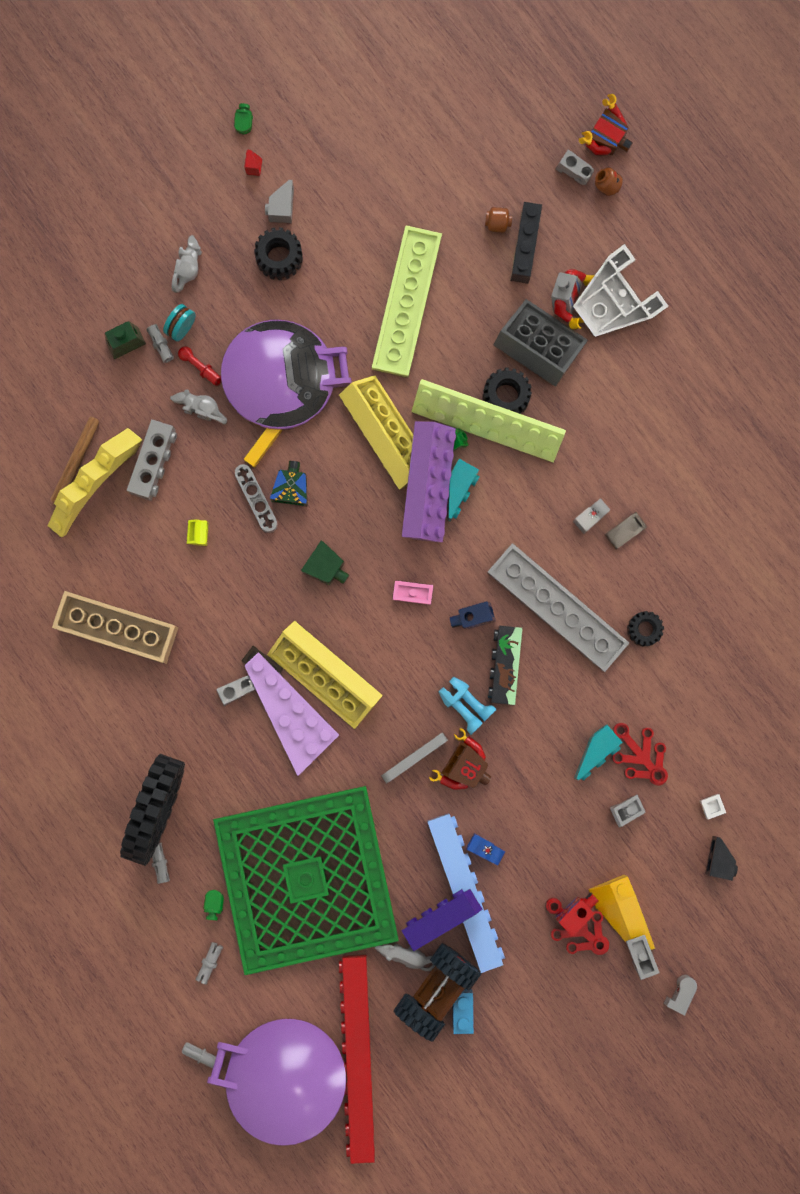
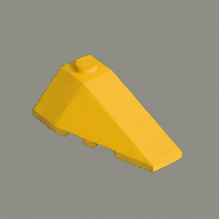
(621, 908)

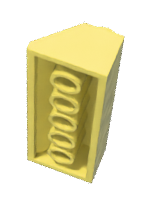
(381, 426)
(324, 674)

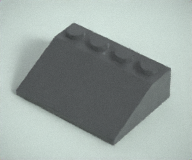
(540, 342)

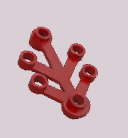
(642, 756)
(593, 939)

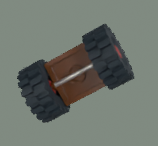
(437, 993)

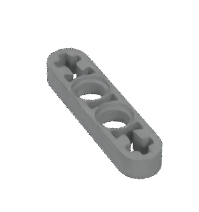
(254, 499)
(414, 758)

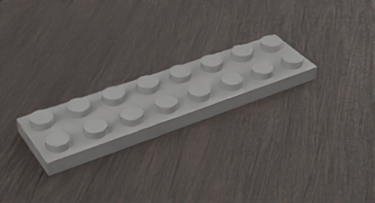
(558, 607)

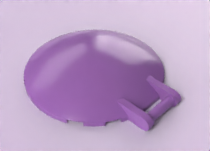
(283, 1081)

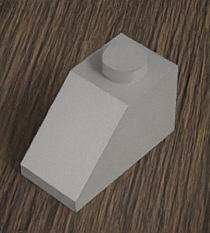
(281, 204)

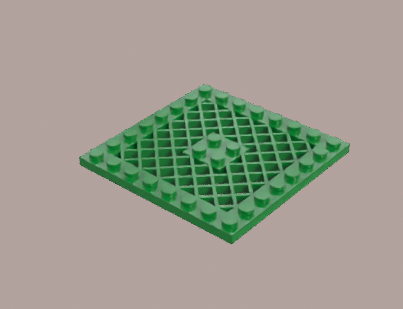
(305, 881)

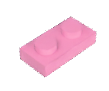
(412, 592)

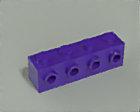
(441, 919)

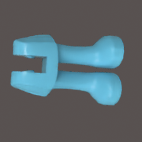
(473, 722)

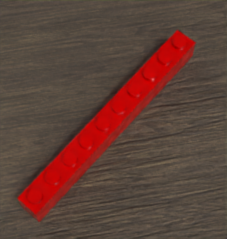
(358, 1059)

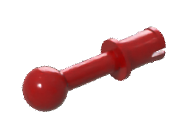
(186, 354)

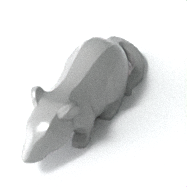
(187, 266)
(202, 405)
(408, 957)

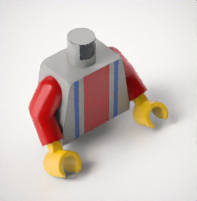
(566, 294)

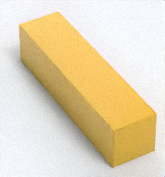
(261, 446)

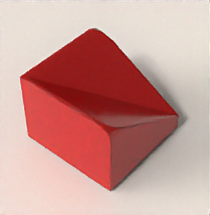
(252, 163)

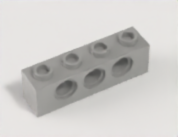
(156, 431)

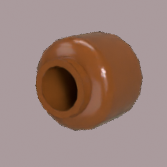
(608, 181)
(498, 219)

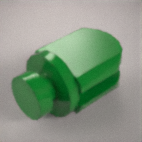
(243, 119)
(213, 904)

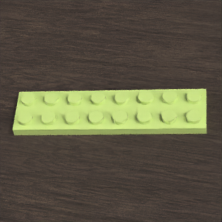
(406, 301)
(488, 420)

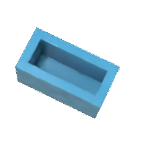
(463, 1013)

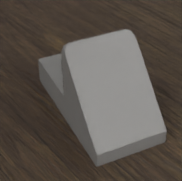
(627, 810)
(642, 957)

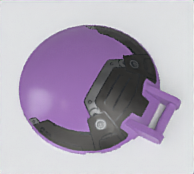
(280, 374)

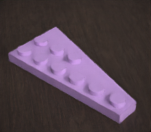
(294, 719)

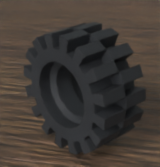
(656, 625)

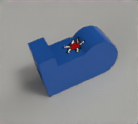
(485, 849)

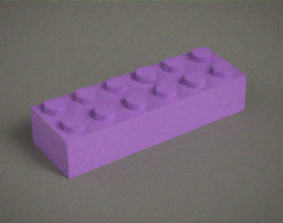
(428, 481)

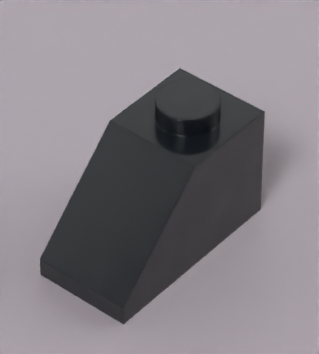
(720, 861)

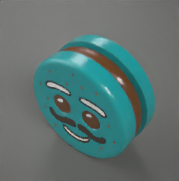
(179, 322)

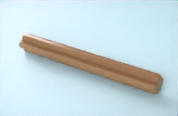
(76, 456)

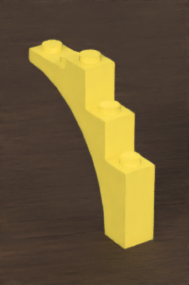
(90, 477)

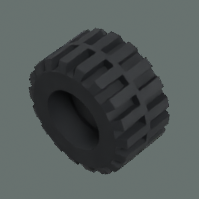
(275, 239)
(512, 379)

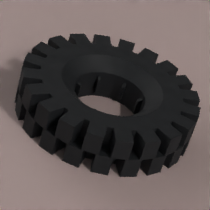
(152, 809)

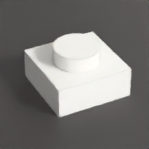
(712, 806)

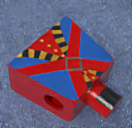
(571, 920)

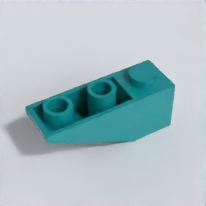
(461, 479)
(598, 747)

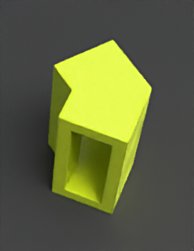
(197, 532)

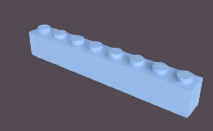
(459, 877)

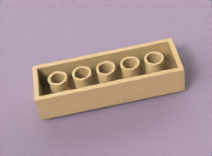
(115, 627)

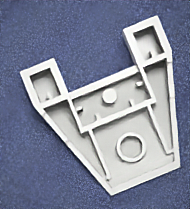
(610, 301)

